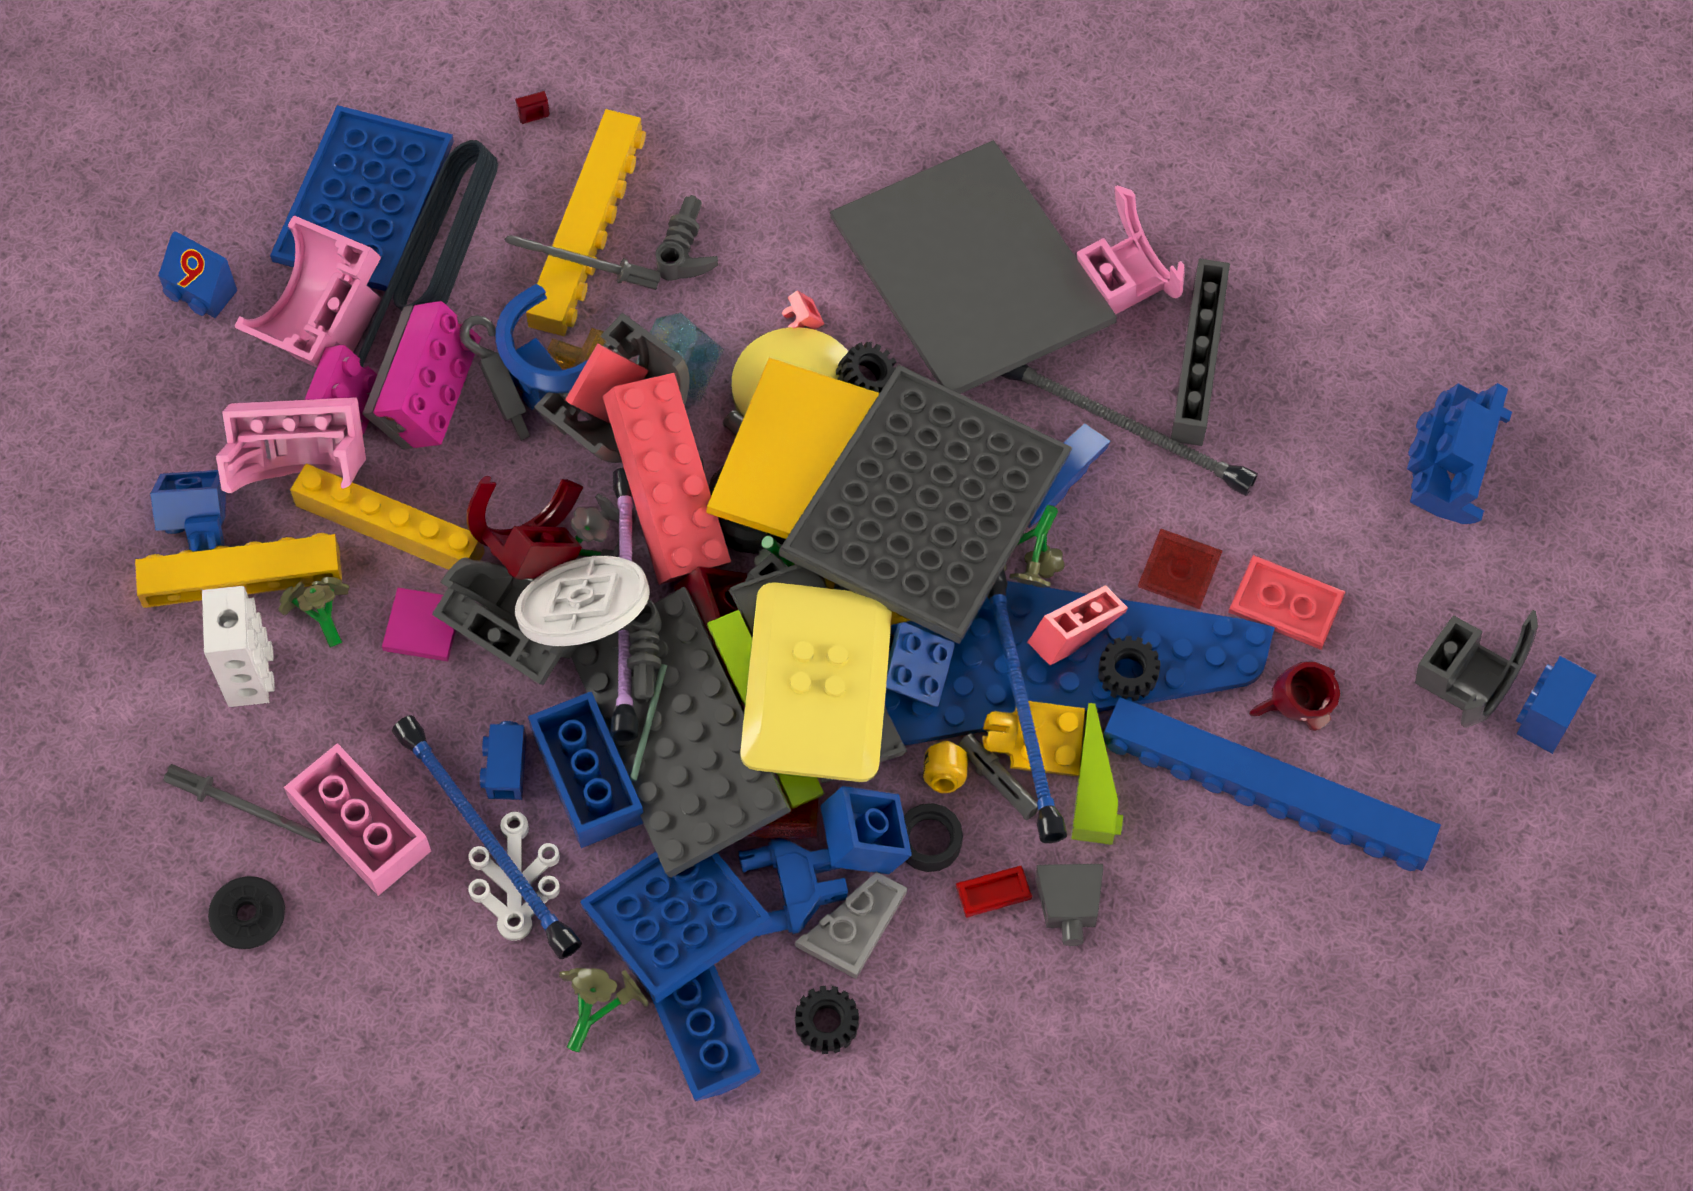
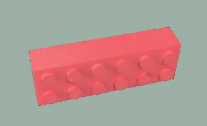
(665, 477)

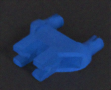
(797, 880)

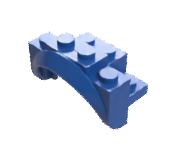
(1458, 440)

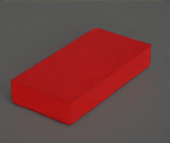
(993, 891)

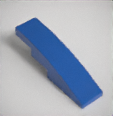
(1086, 448)

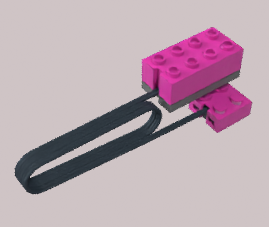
(425, 358)

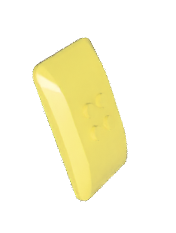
(816, 683)

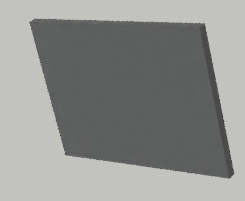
(972, 268)
(926, 503)

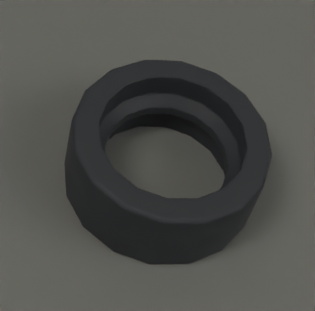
(953, 825)

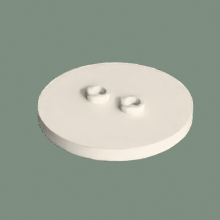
(582, 600)

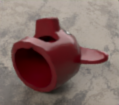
(1304, 694)

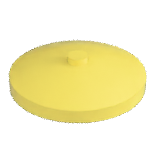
(794, 346)

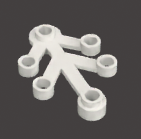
(514, 899)

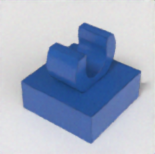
(204, 533)

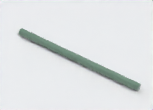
(649, 718)

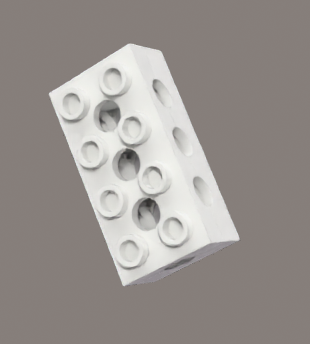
(237, 646)

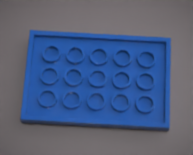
(368, 185)

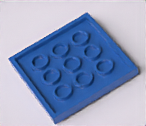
(677, 924)

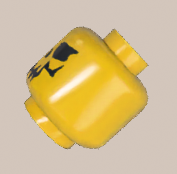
(945, 767)

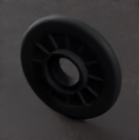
(257, 930)

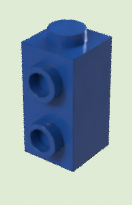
(505, 761)

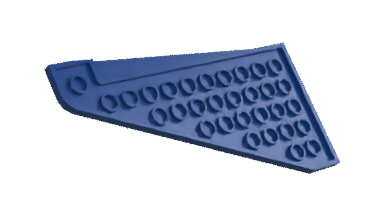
(1194, 649)

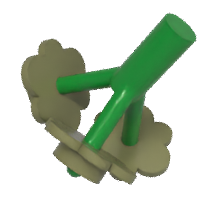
(315, 597)

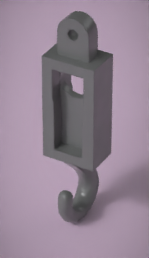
(496, 375)

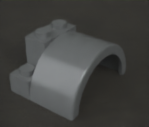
(628, 340)

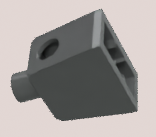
(1070, 897)

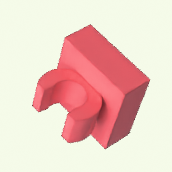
(805, 311)

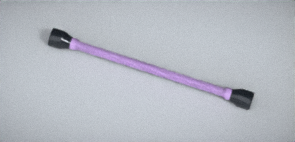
(624, 719)

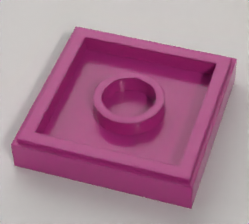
(414, 629)

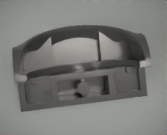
(494, 621)

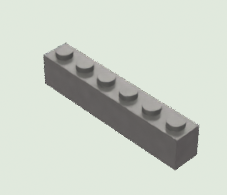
(1200, 352)

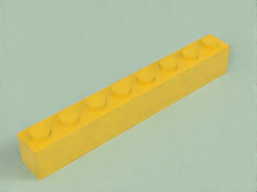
(586, 219)

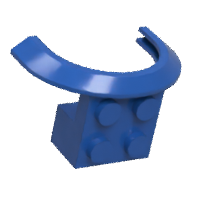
(531, 364)

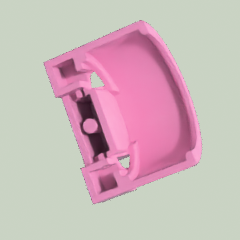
(324, 298)

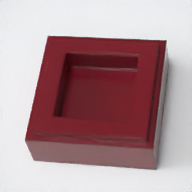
(532, 107)

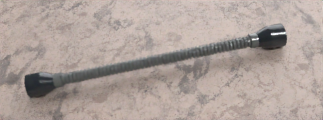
(1236, 477)

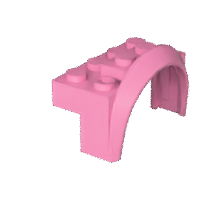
(298, 433)

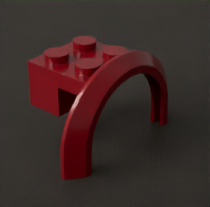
(534, 545)

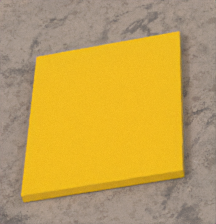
(786, 446)

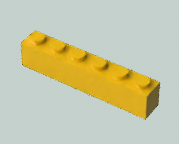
(384, 518)
(255, 566)

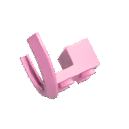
(1130, 268)

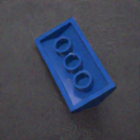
(707, 1036)

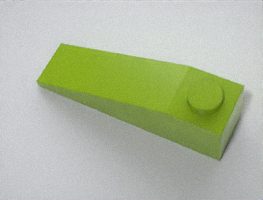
(1096, 795)

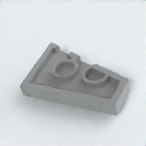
(855, 927)

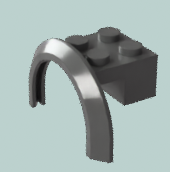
(1469, 673)

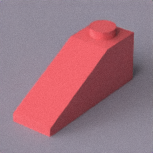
(1075, 624)

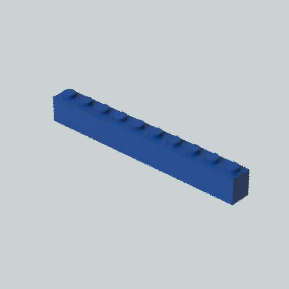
(1271, 784)

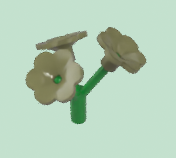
(1043, 559)
(594, 986)

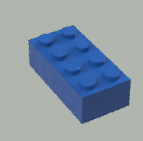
(586, 769)

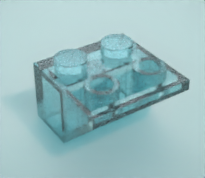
(693, 345)

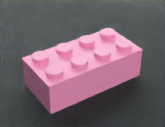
(357, 819)

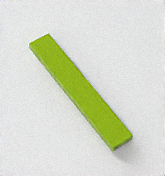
(735, 649)

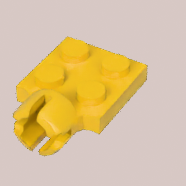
(1058, 735)

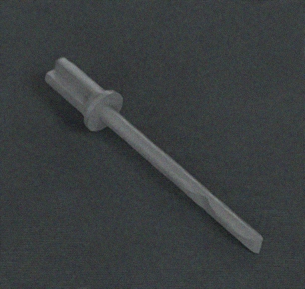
(625, 271)
(203, 786)

